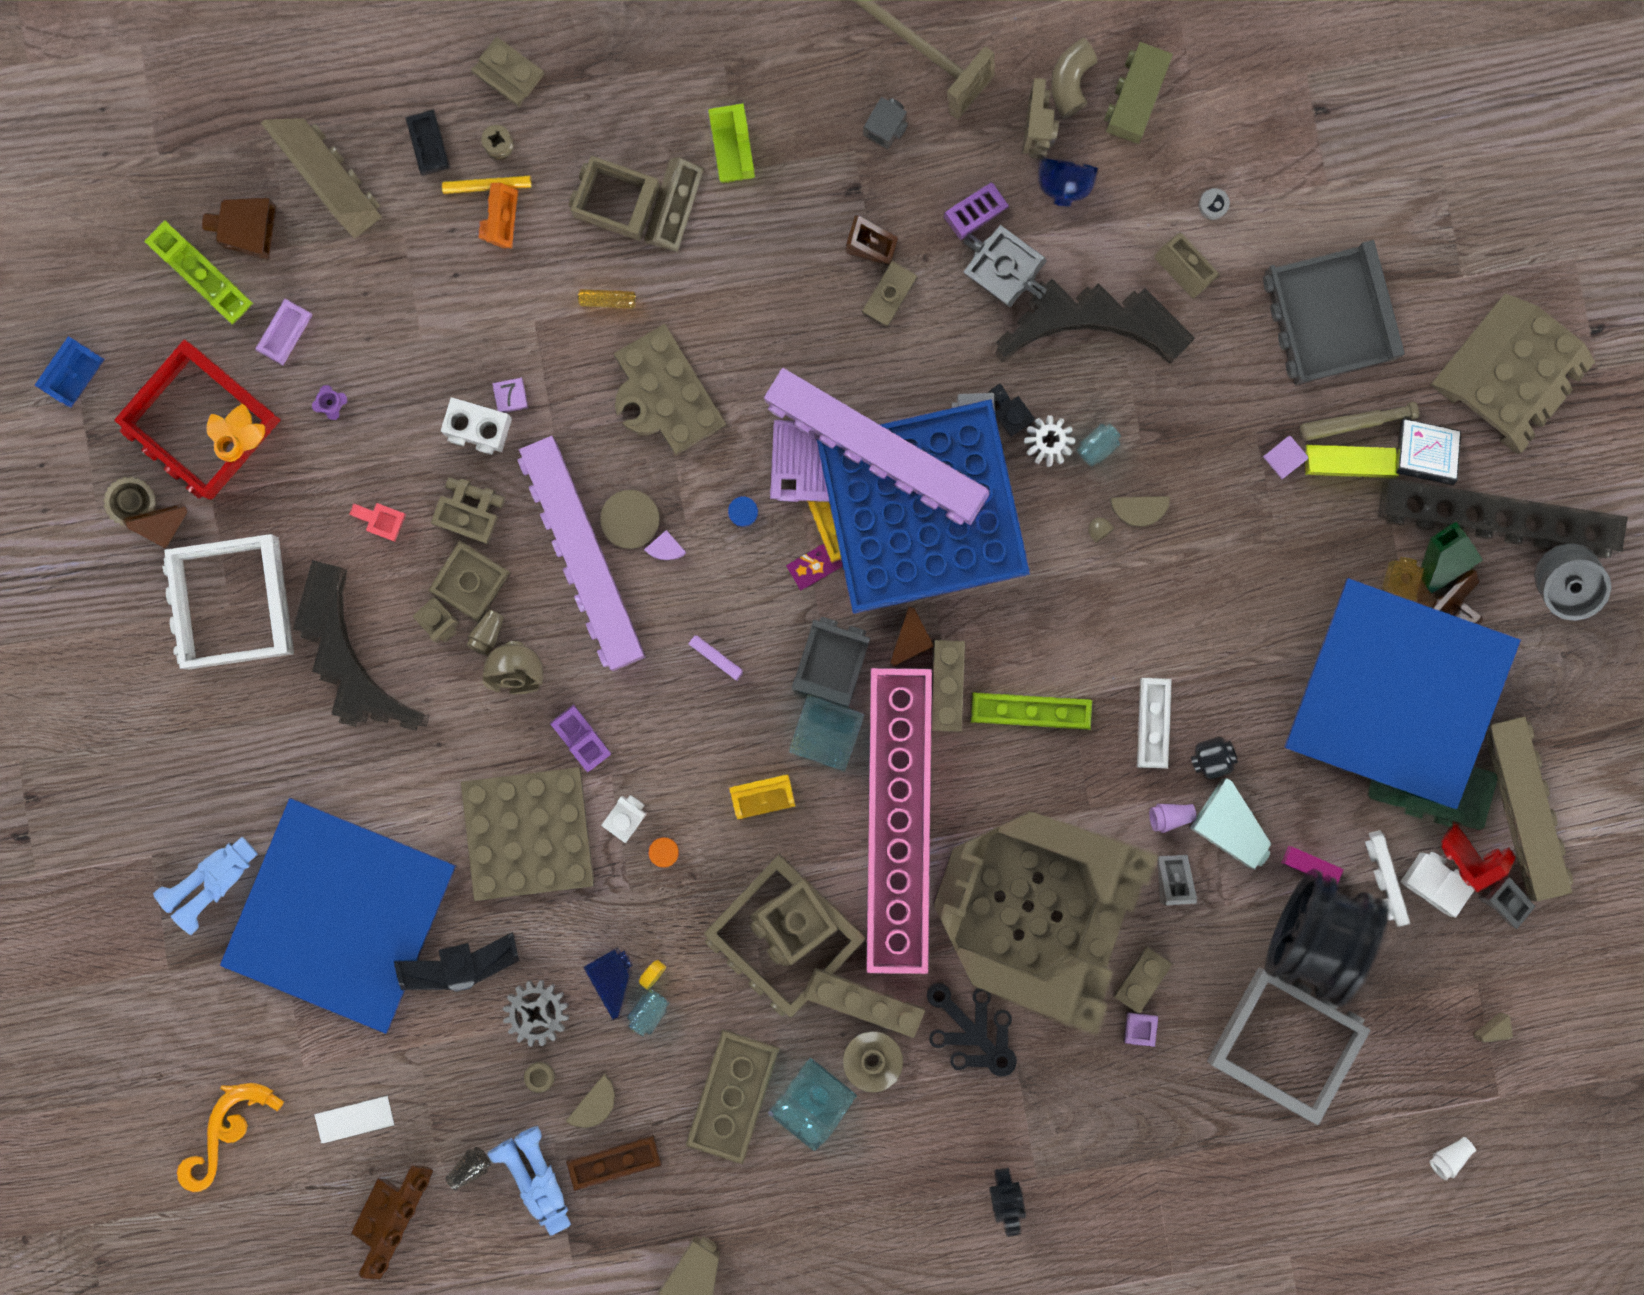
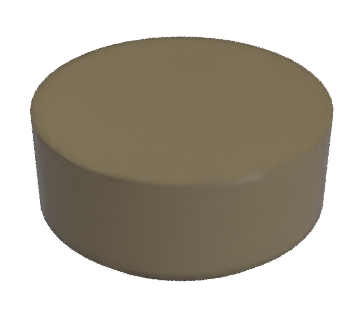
(539, 1077)

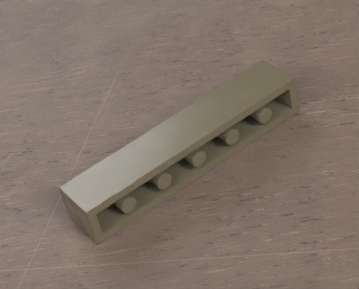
(1528, 809)

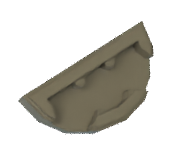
(1140, 510)
(595, 1105)

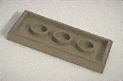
(732, 1096)

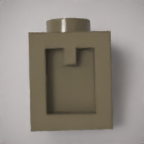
(437, 620)

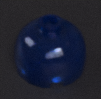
(1066, 180)

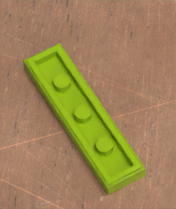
(1031, 711)

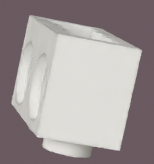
(478, 419)

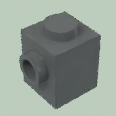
(886, 122)

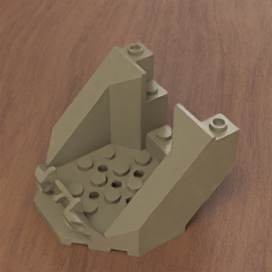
(1057, 964)

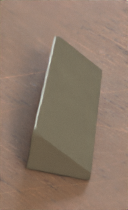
(674, 204)

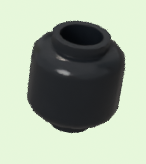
(1214, 758)

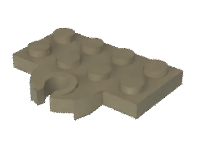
(665, 392)

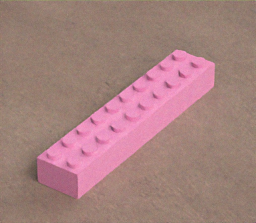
(899, 821)

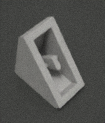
(1175, 880)

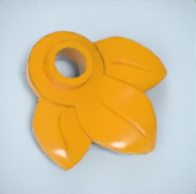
(235, 429)

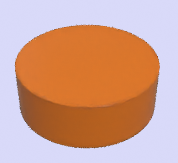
(663, 852)

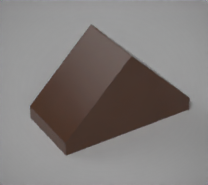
(870, 241)
(159, 524)
(911, 640)

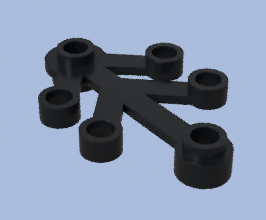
(975, 1033)

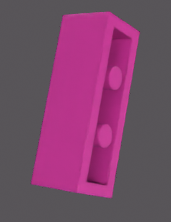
(1305, 862)

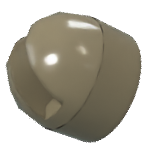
(1099, 529)

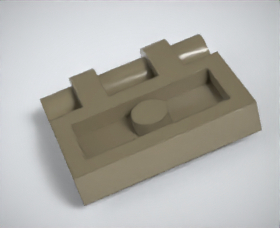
(464, 519)

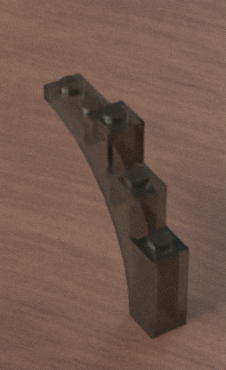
(1141, 320)
(323, 616)

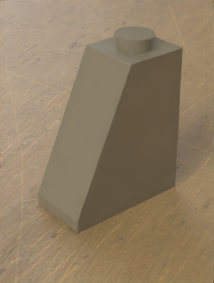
(694, 1271)

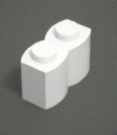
(1437, 883)

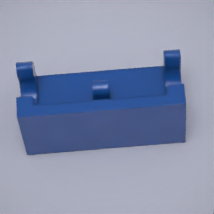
(69, 372)

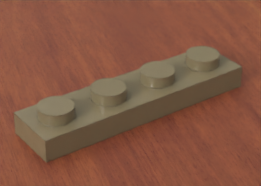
(864, 1002)

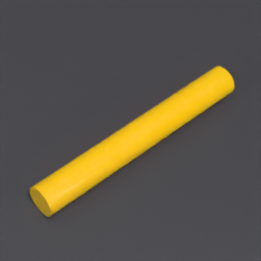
(484, 184)

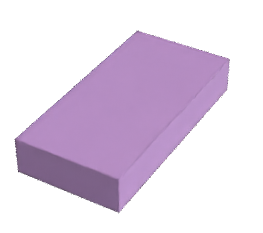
(283, 332)
(716, 657)

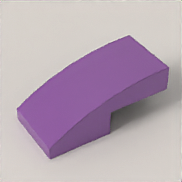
(580, 738)

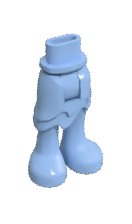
(217, 872)
(542, 1194)

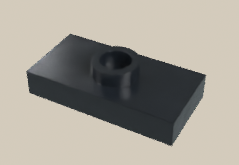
(427, 142)

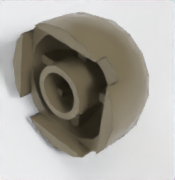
(513, 668)

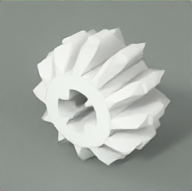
(1058, 447)

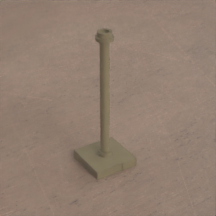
(968, 82)

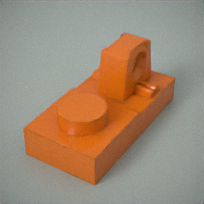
(501, 219)

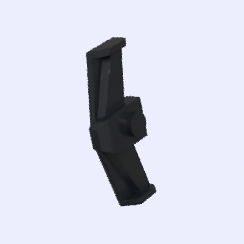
(458, 966)

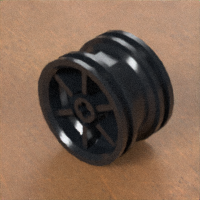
(1327, 938)

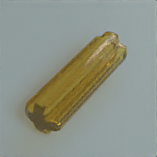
(607, 298)

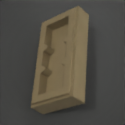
(889, 294)

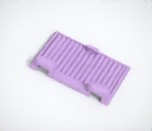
(796, 458)

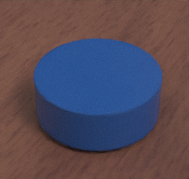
(743, 511)

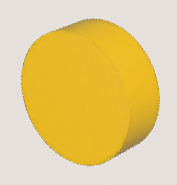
(652, 974)

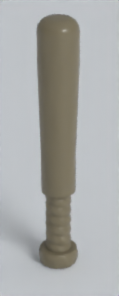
(1348, 423)

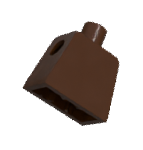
(244, 225)

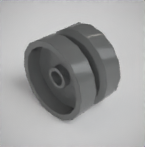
(1572, 582)

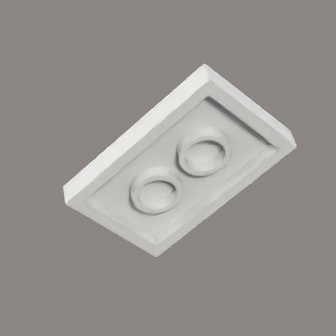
(1386, 877)

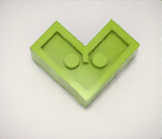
(731, 143)

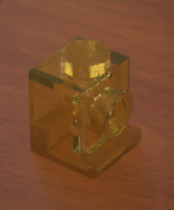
(1393, 582)

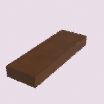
(614, 1163)

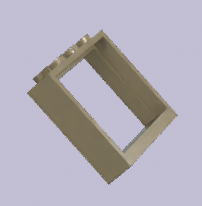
(739, 964)

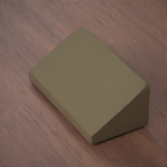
(1186, 265)

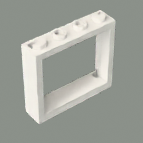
(177, 597)

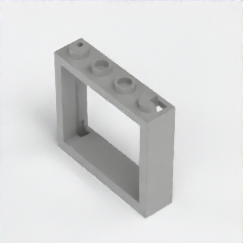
(1237, 1021)

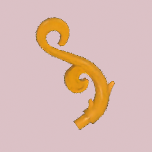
(216, 1130)

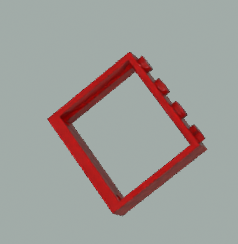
(154, 388)

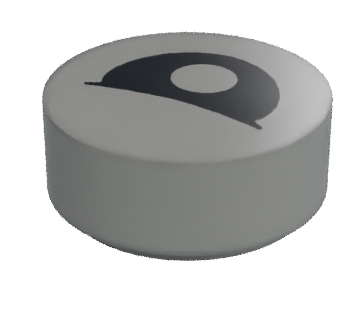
(1214, 204)

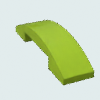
(198, 272)

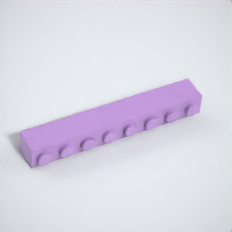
(876, 446)
(582, 554)

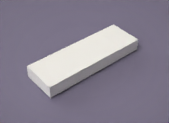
(1154, 723)

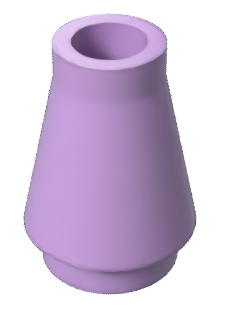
(1171, 816)

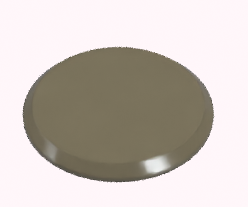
(629, 519)

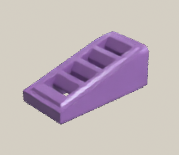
(957, 225)

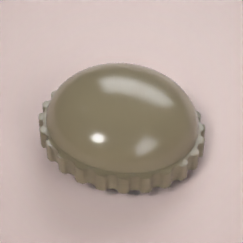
(128, 498)

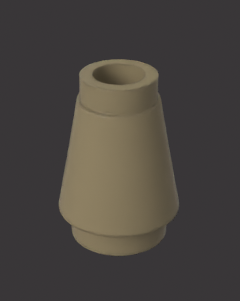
(485, 634)

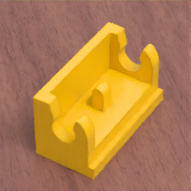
(762, 796)

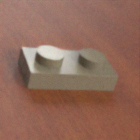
(1142, 980)

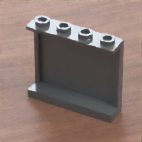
(1333, 313)

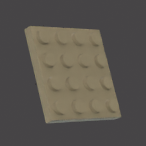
(527, 834)

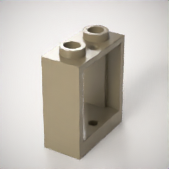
(642, 210)

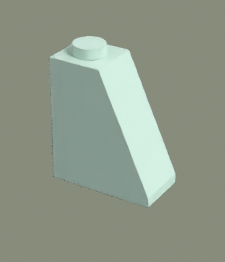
(1232, 827)

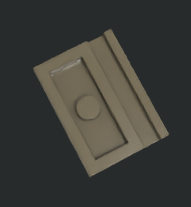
(507, 71)

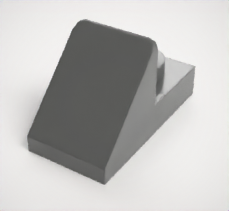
(1508, 901)

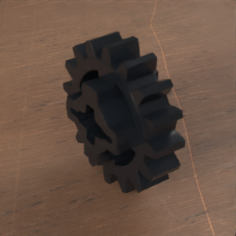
(1007, 1202)

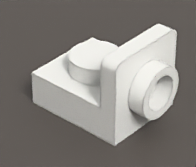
(625, 818)

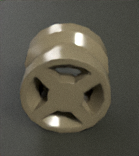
(501, 147)

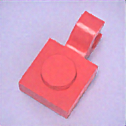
(382, 521)

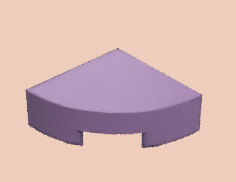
(665, 548)

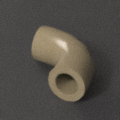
(1068, 75)

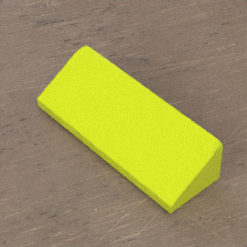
(1351, 461)

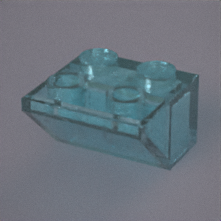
(826, 733)

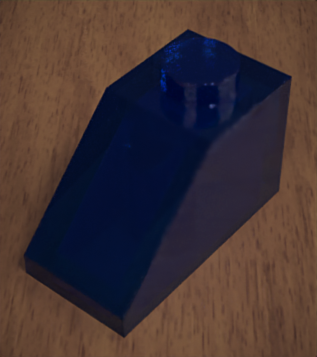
(611, 979)

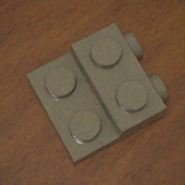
(1040, 124)
(792, 924)

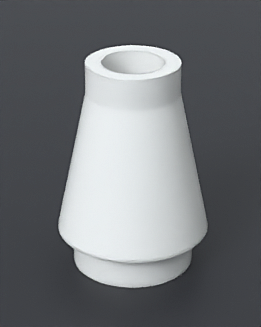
(1452, 1158)

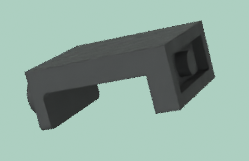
(831, 661)

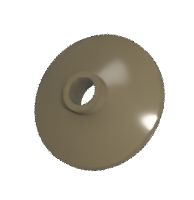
(876, 1077)

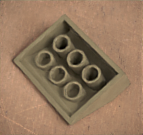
(324, 173)

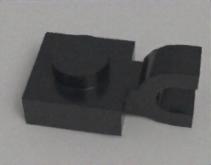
(1012, 413)

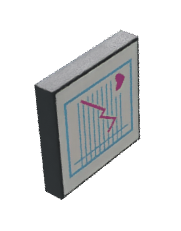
(1428, 452)

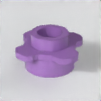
(325, 394)

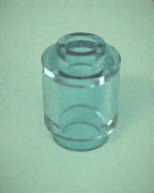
(1099, 444)
(648, 1013)

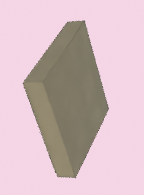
(469, 581)

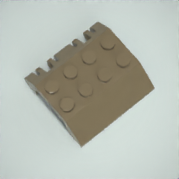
(1515, 369)

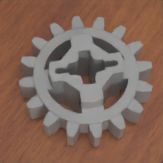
(523, 1005)

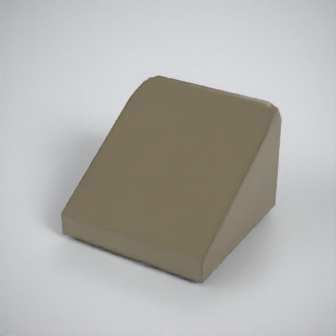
(1496, 1029)

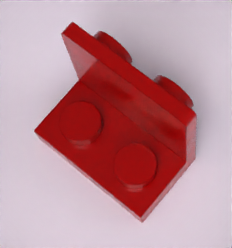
(1472, 867)

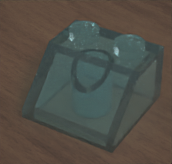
(812, 1104)

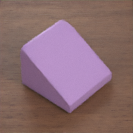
(1285, 457)

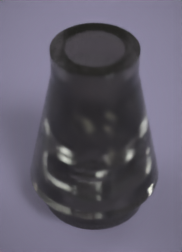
(470, 1167)

